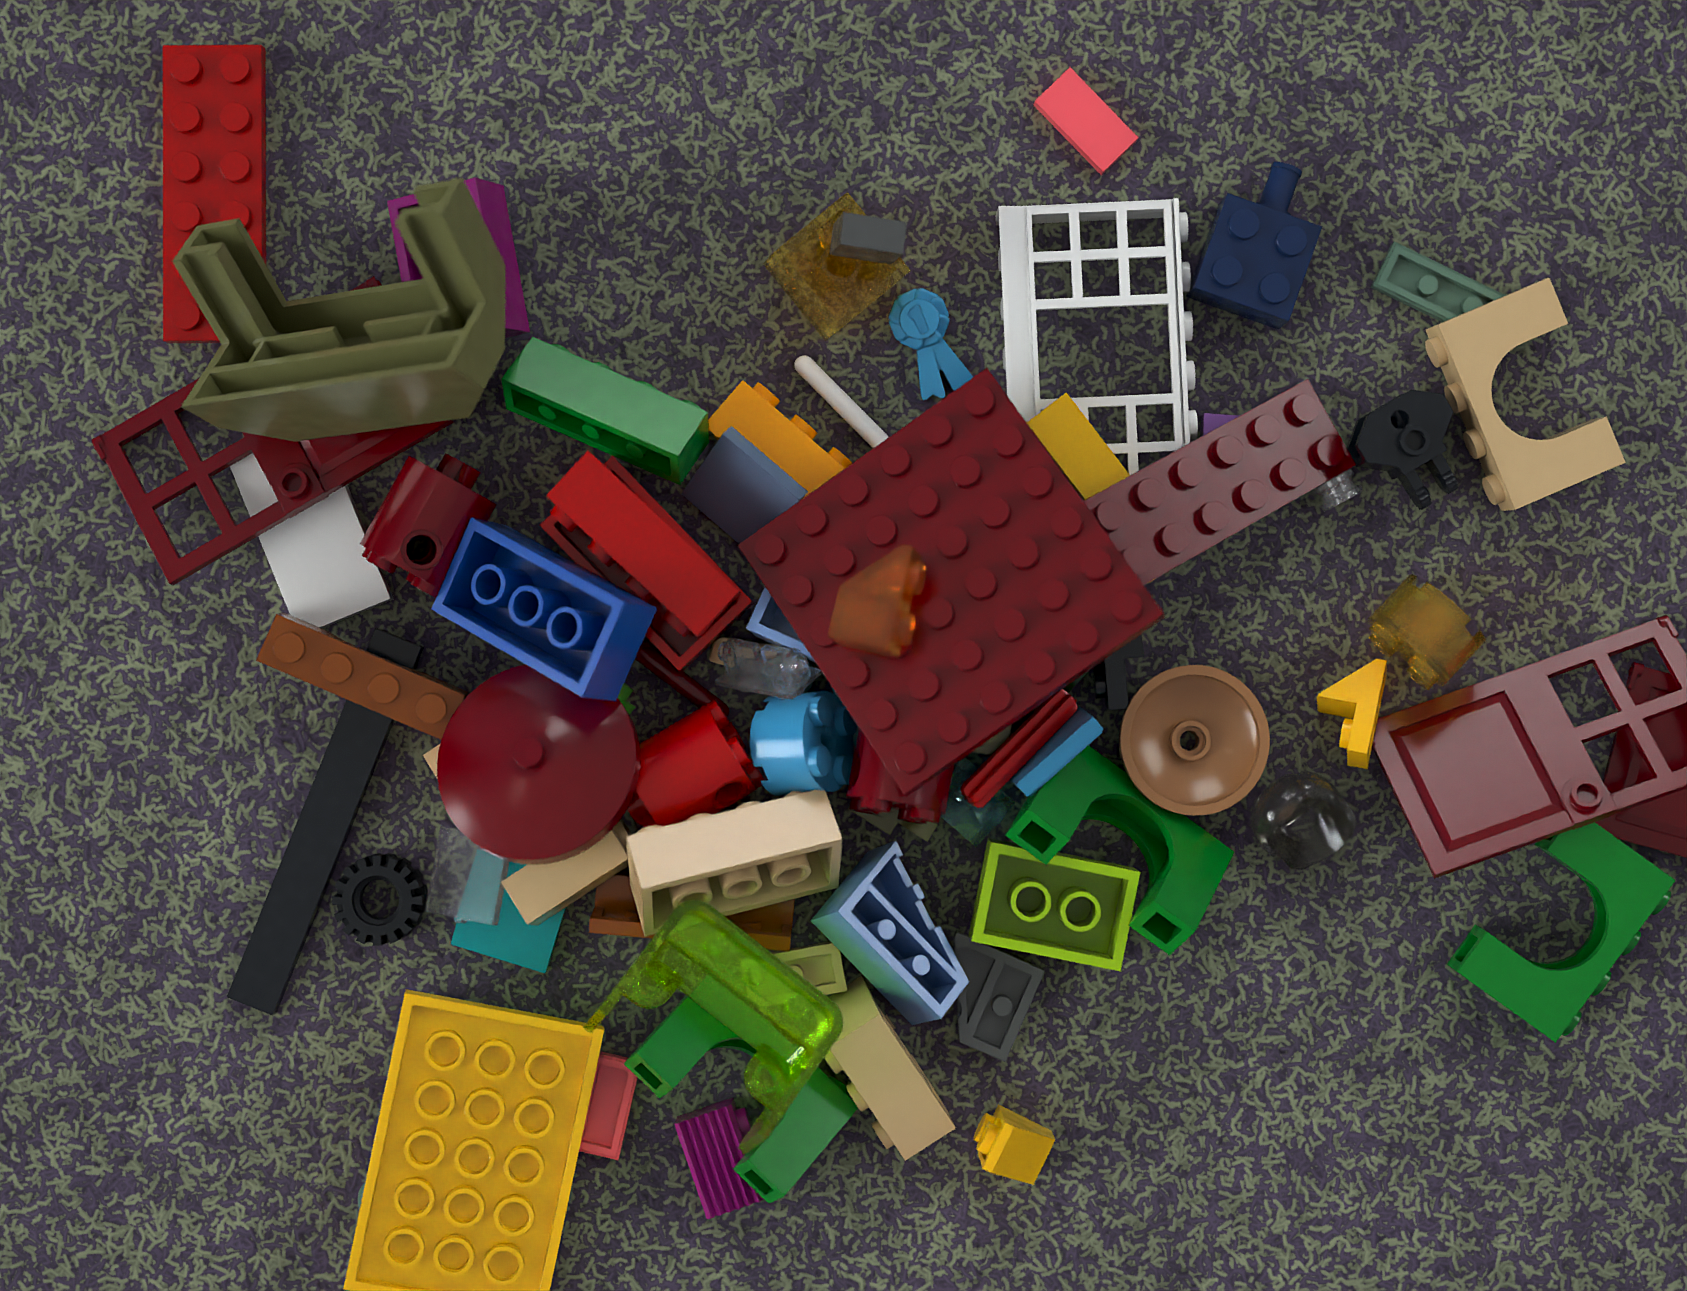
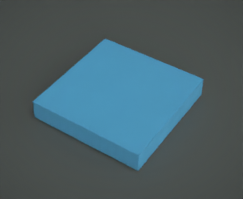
(1057, 751)

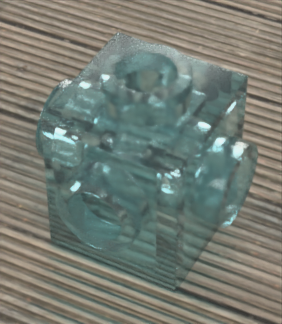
(968, 820)

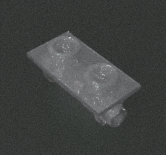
(766, 670)

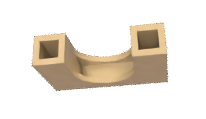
(1514, 466)
(548, 888)

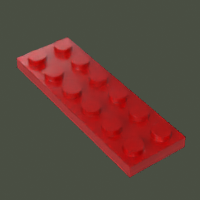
(209, 161)

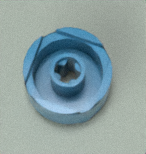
(803, 743)

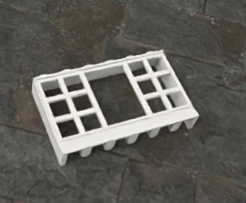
(1020, 306)

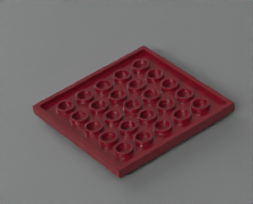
(1013, 591)

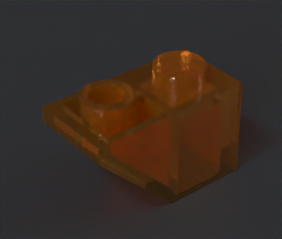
(876, 604)

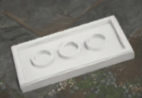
(316, 553)

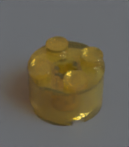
(1424, 632)

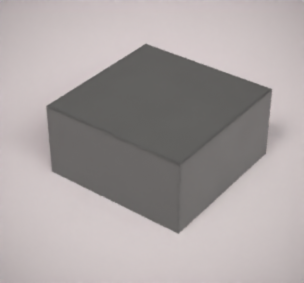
(868, 238)

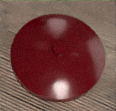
(536, 767)

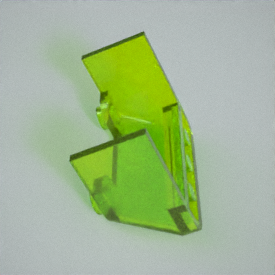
(744, 990)

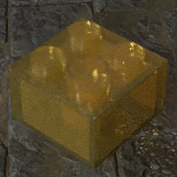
(828, 286)

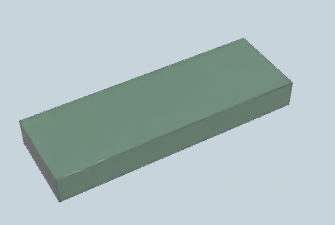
(1429, 285)

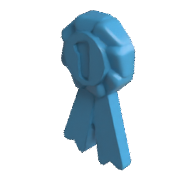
(920, 322)

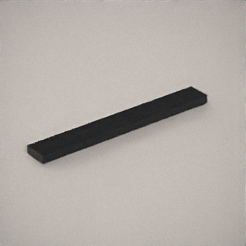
(316, 842)

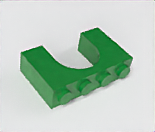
(1180, 855)
(1551, 993)
(797, 1138)

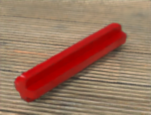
(1018, 748)

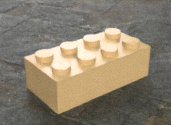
(736, 858)

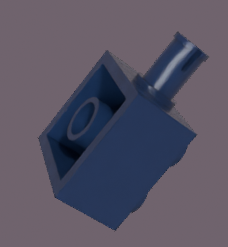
(1256, 253)

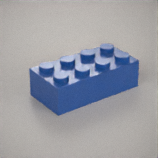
(544, 609)

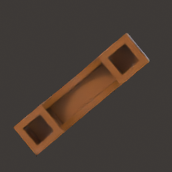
(360, 675)

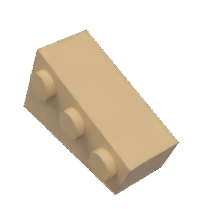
(885, 1075)

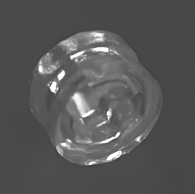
(1337, 490)

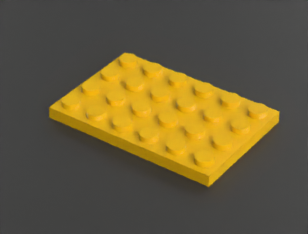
(473, 1149)

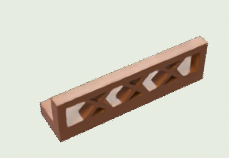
(767, 925)

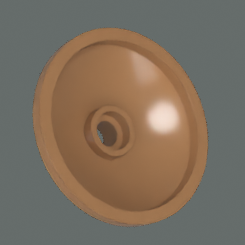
(1228, 734)

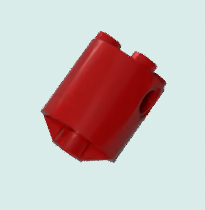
(692, 769)

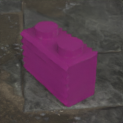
(711, 1150)

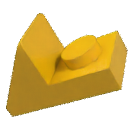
(1357, 698)

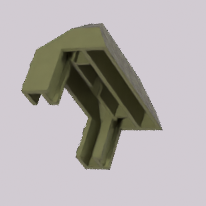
(354, 355)

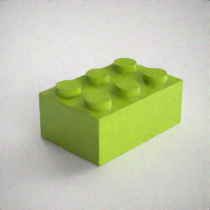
(1057, 910)

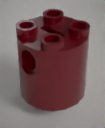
(429, 505)
(876, 791)

